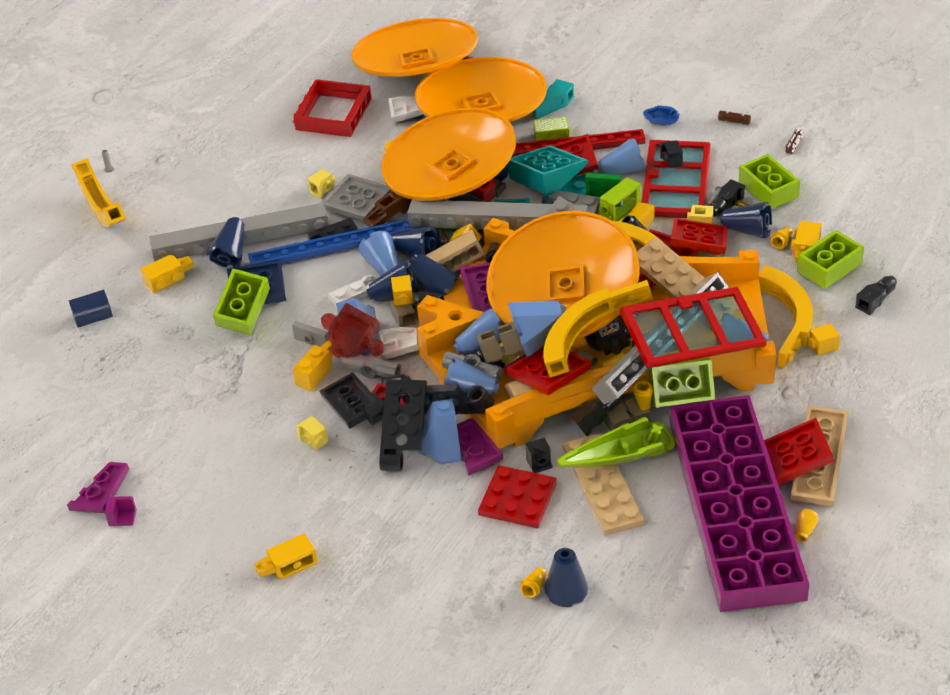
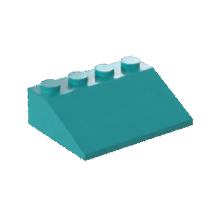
(545, 169)

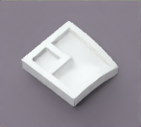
(403, 108)
(398, 341)

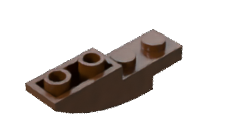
(387, 208)

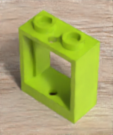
(625, 191)

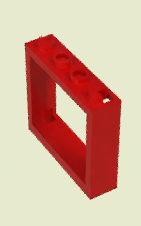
(319, 88)

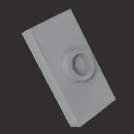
(309, 334)

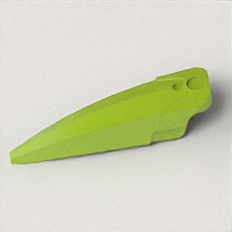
(622, 445)

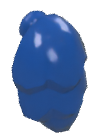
(662, 115)

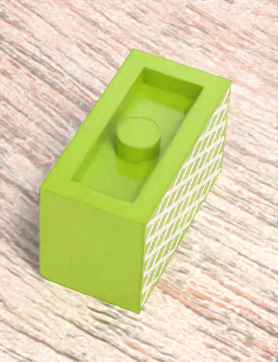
(551, 128)

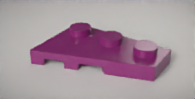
(476, 447)
(105, 485)

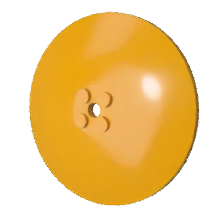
(414, 47)
(485, 83)
(448, 154)
(561, 249)

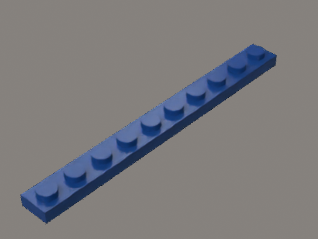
(325, 244)

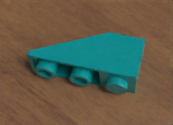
(557, 96)

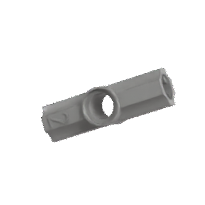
(473, 360)
(372, 365)

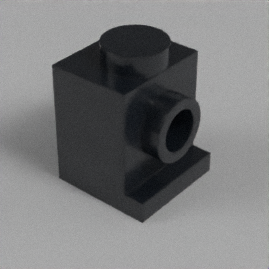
(671, 153)
(538, 455)

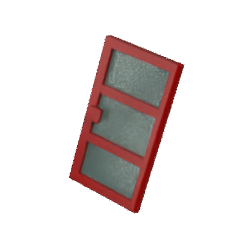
(680, 187)
(692, 327)

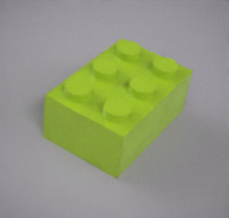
(769, 181)
(830, 259)
(241, 301)
(682, 382)

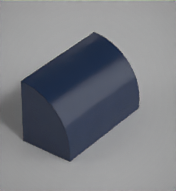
(90, 308)

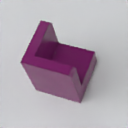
(120, 511)

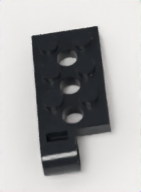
(359, 394)
(474, 403)
(390, 452)

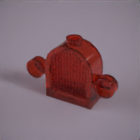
(352, 332)

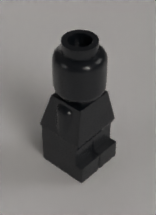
(727, 197)
(874, 294)
(593, 414)

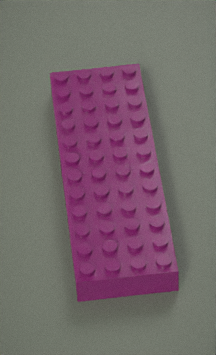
(737, 505)

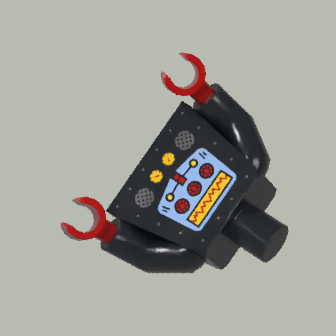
(610, 338)

